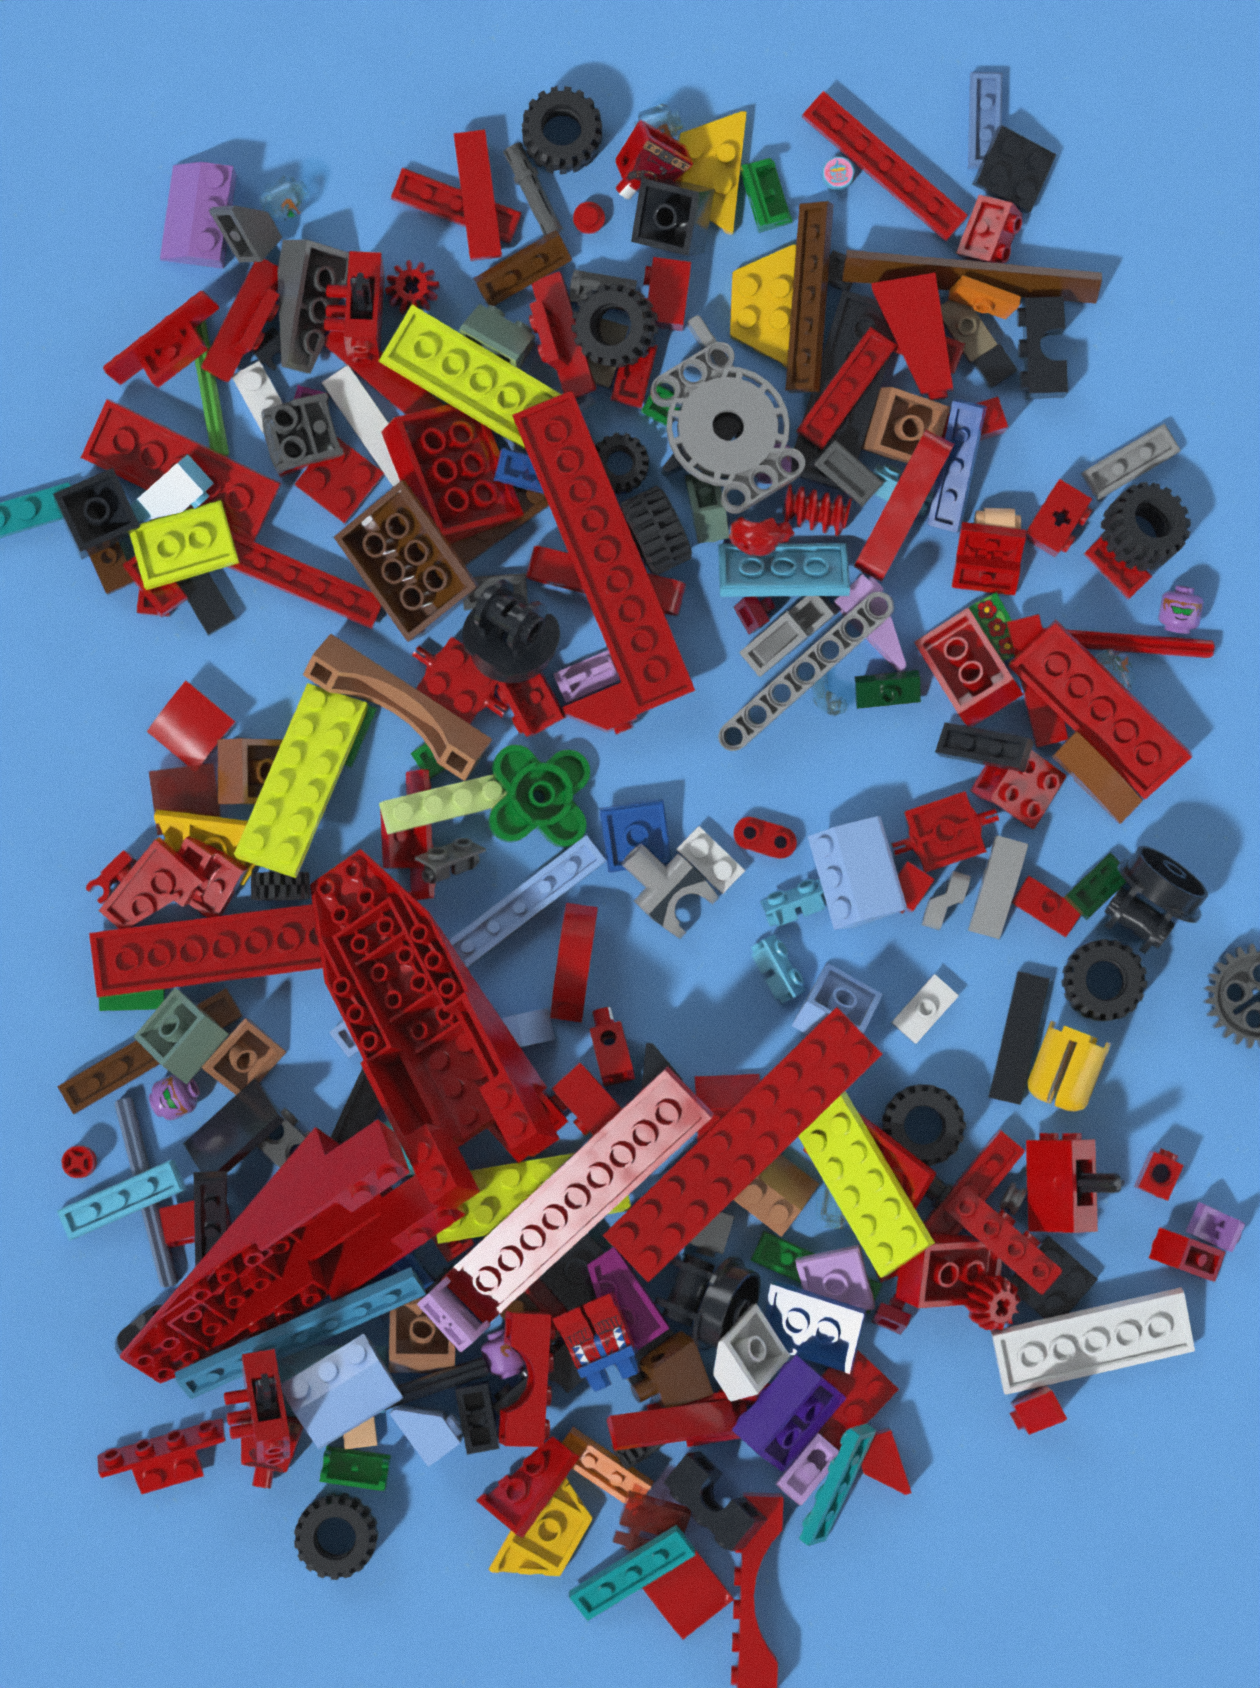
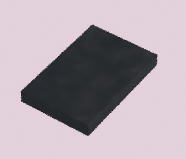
(234, 1130)

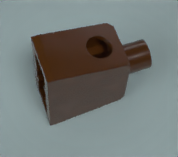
(673, 1374)

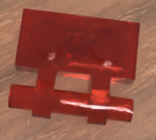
(648, 1515)

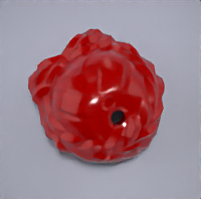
(759, 537)

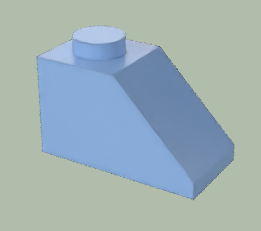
(530, 1027)

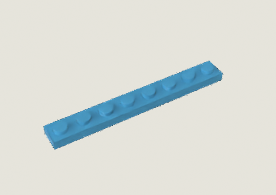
(303, 1331)

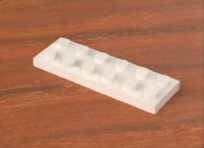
(1093, 1341)

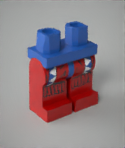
(598, 1351)

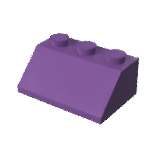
(189, 228)

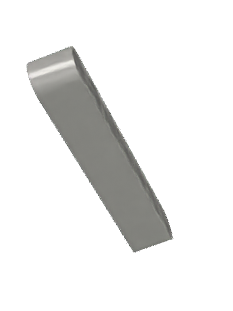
(791, 678)

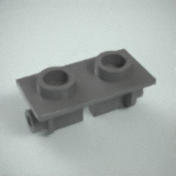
(585, 281)
(460, 855)

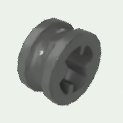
(1012, 1198)

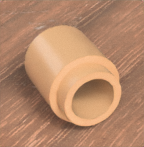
(998, 517)

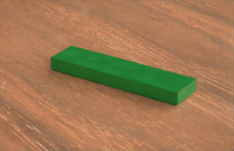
(781, 1257)

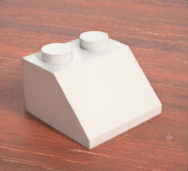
(748, 1355)

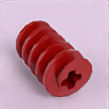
(816, 510)

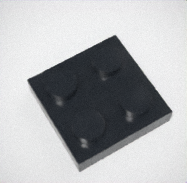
(1014, 169)
(1065, 1291)

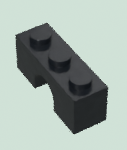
(1042, 376)
(563, 1373)
(693, 1485)

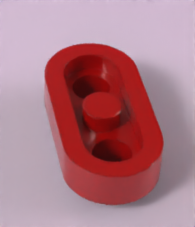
(765, 836)

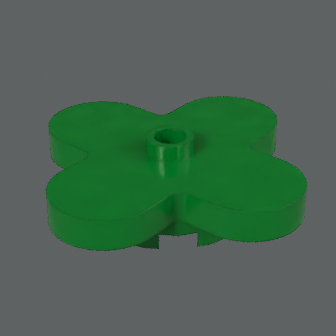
(556, 779)

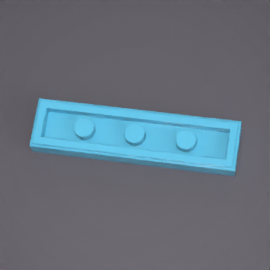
(121, 1200)

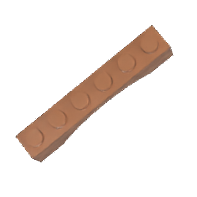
(346, 671)

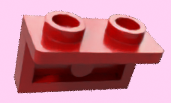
(532, 704)

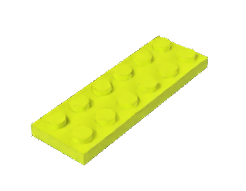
(463, 373)
(301, 780)
(865, 1187)
(501, 1192)

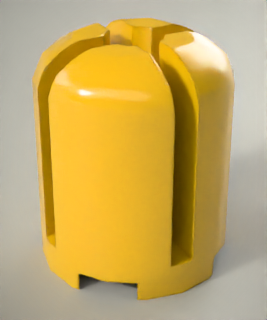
(1080, 1073)

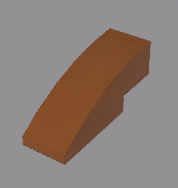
(1097, 777)

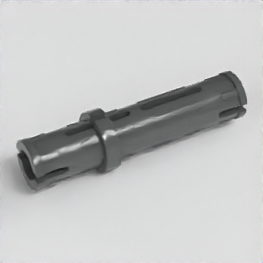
(530, 185)

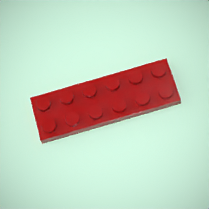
(146, 450)
(1100, 709)

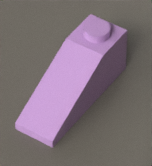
(884, 637)

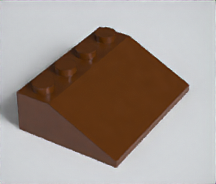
(406, 562)

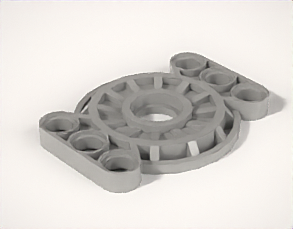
(735, 459)

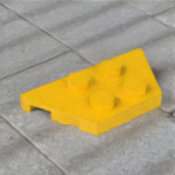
(717, 163)
(763, 304)
(214, 831)
(550, 1538)

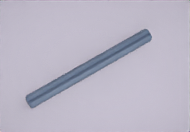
(139, 1163)

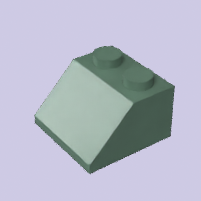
(499, 335)
(181, 1036)

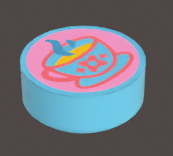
(838, 173)

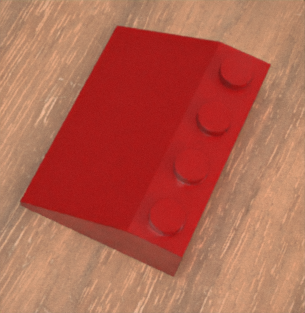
(451, 470)

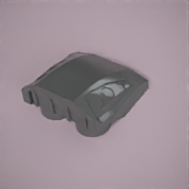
(302, 429)

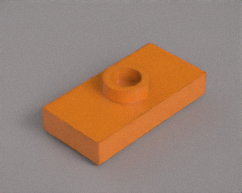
(984, 297)

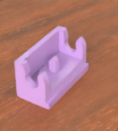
(451, 1316)

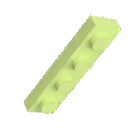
(441, 804)

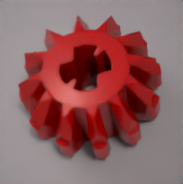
(399, 289)
(993, 1302)

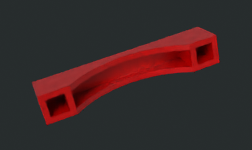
(755, 1661)

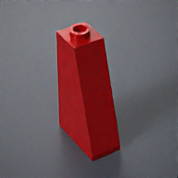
(916, 322)

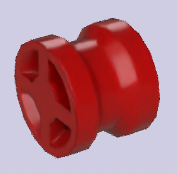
(74, 1165)

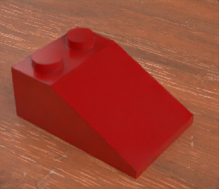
(968, 668)
(946, 1271)

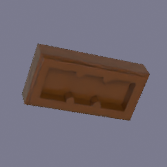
(110, 568)

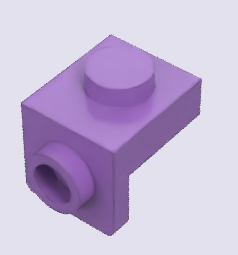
(1215, 1227)

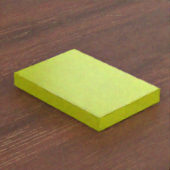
(184, 545)

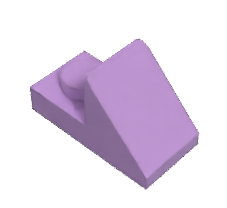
(807, 1469)

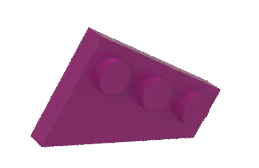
(641, 1314)

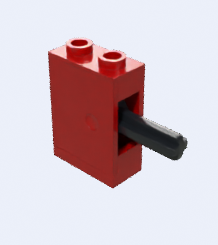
(362, 309)
(1065, 1183)
(265, 1408)

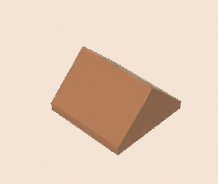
(243, 1056)

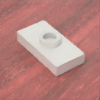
(925, 1009)

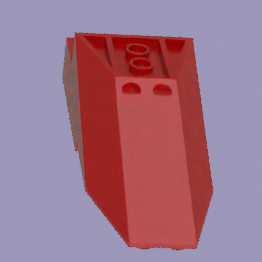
(423, 1029)
(306, 1235)

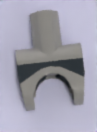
(665, 886)

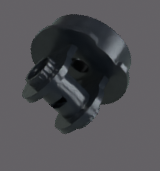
(508, 636)
(1164, 884)
(728, 1297)

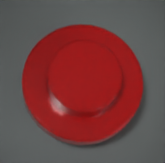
(588, 217)

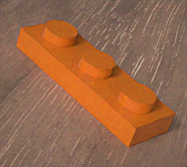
(604, 1467)

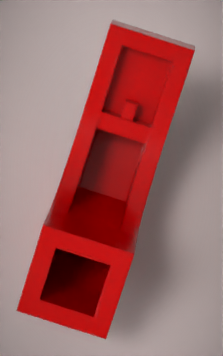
(573, 962)

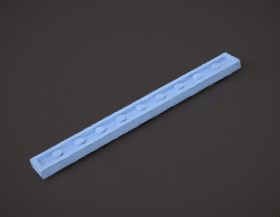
(512, 912)

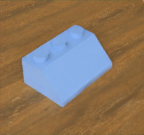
(857, 873)
(341, 1391)

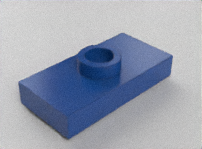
(517, 470)

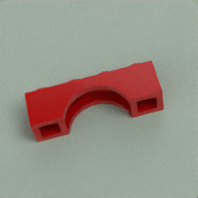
(525, 1420)

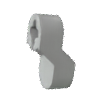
(954, 893)

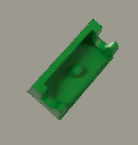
(765, 195)
(355, 1468)

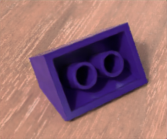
(788, 1413)

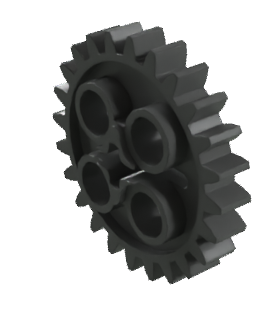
(1240, 972)

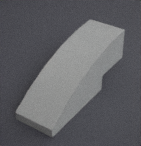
(788, 633)
(997, 887)

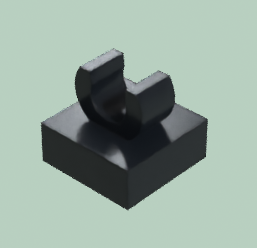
(268, 348)

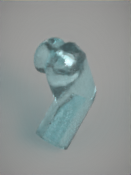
(827, 700)

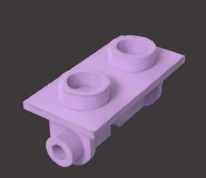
(586, 676)

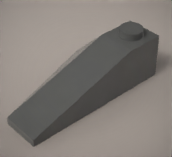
(303, 277)

